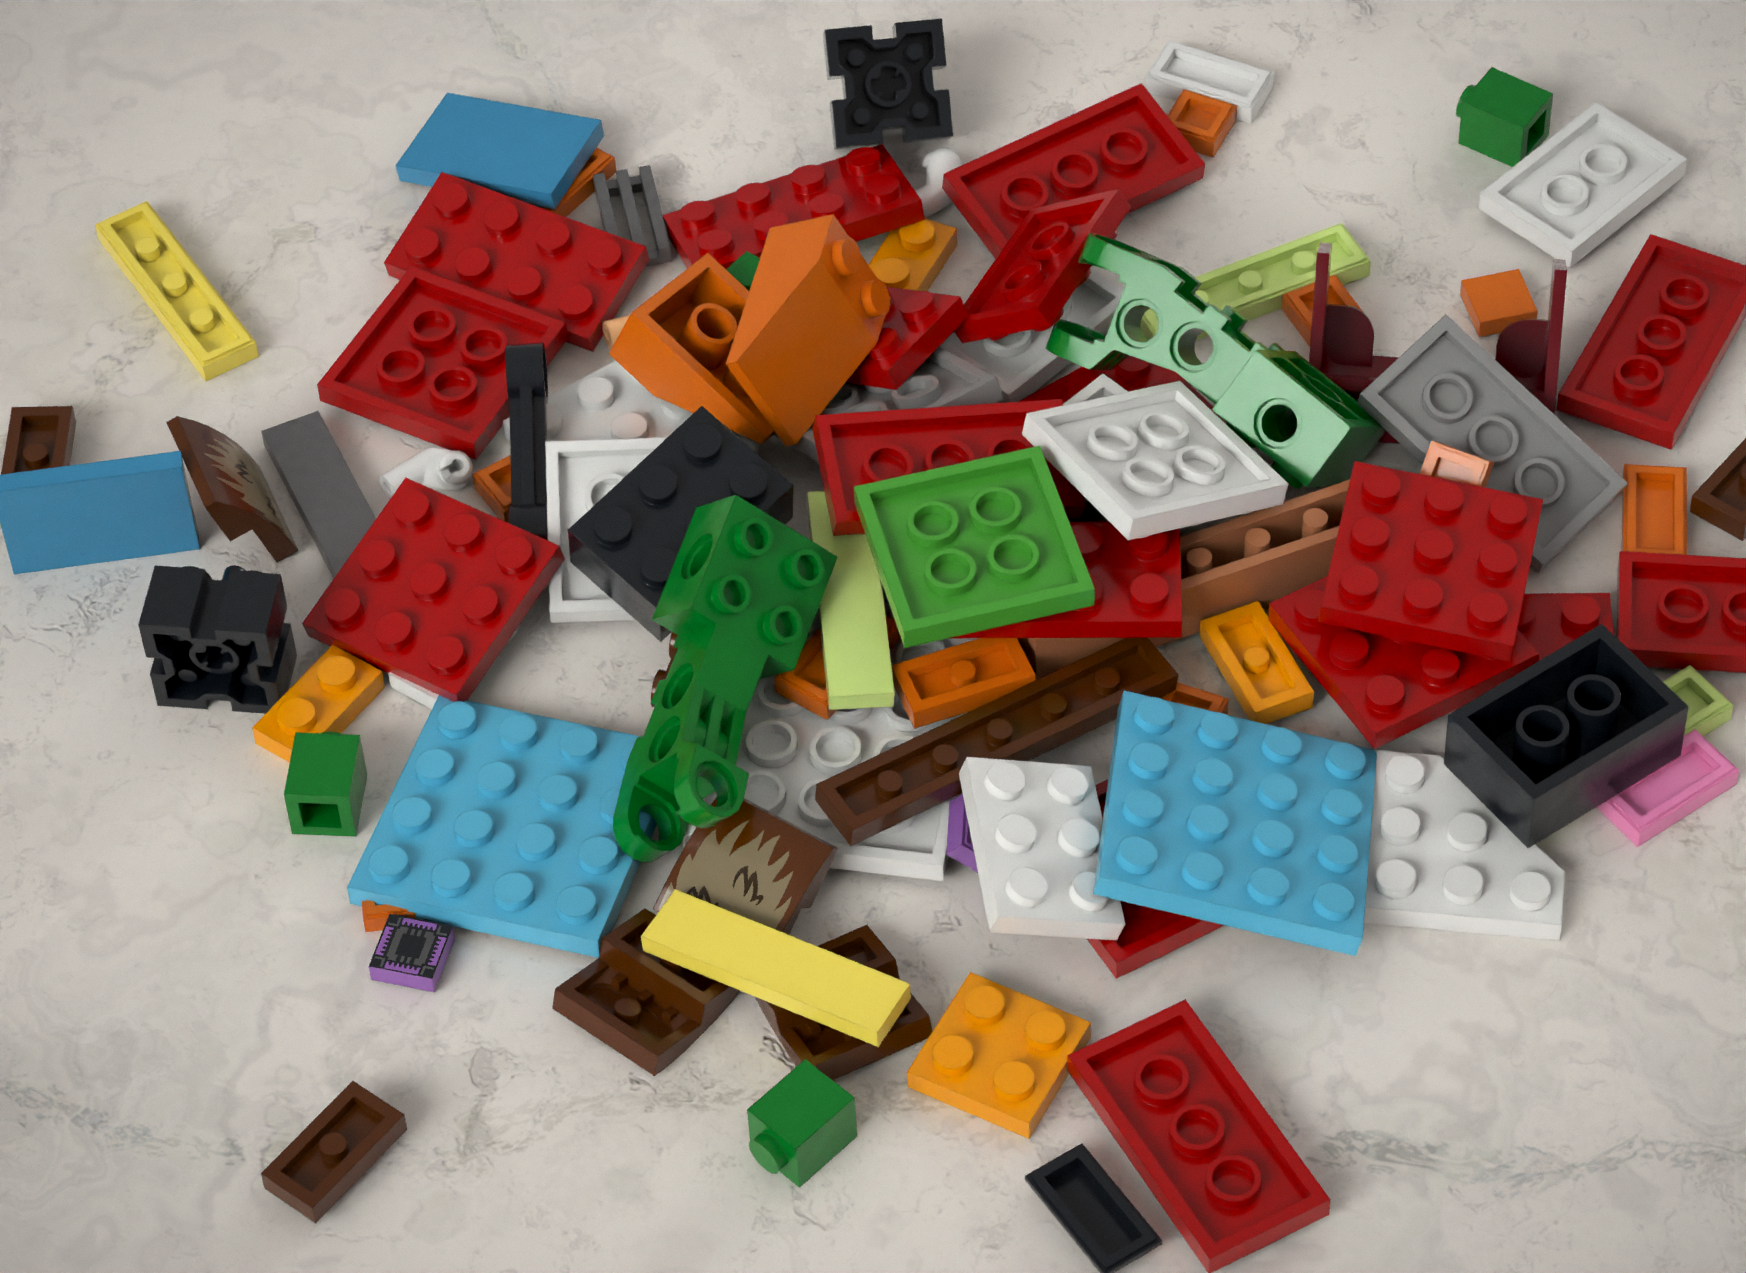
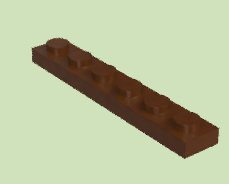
(1008, 728)

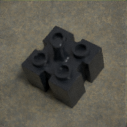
(887, 84)
(217, 638)

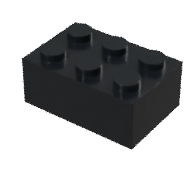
(639, 525)
(1565, 735)

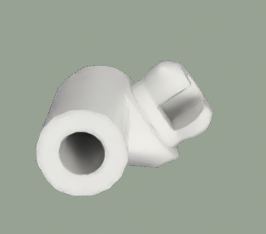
(932, 194)
(432, 468)

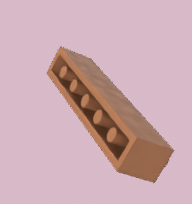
(1231, 566)

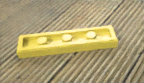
(176, 291)
(776, 967)

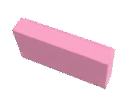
(1671, 791)

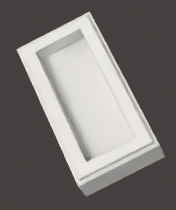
(1209, 75)

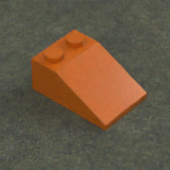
(806, 323)
(681, 347)

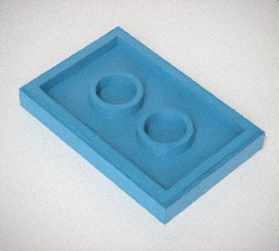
(502, 148)
(97, 512)

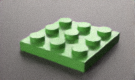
(973, 546)

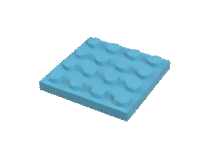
(1237, 823)
(505, 828)

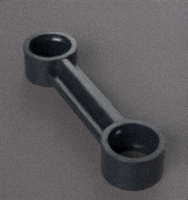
(528, 432)

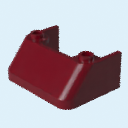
(1345, 340)

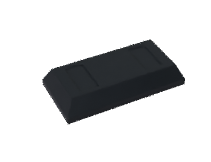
(1093, 1210)

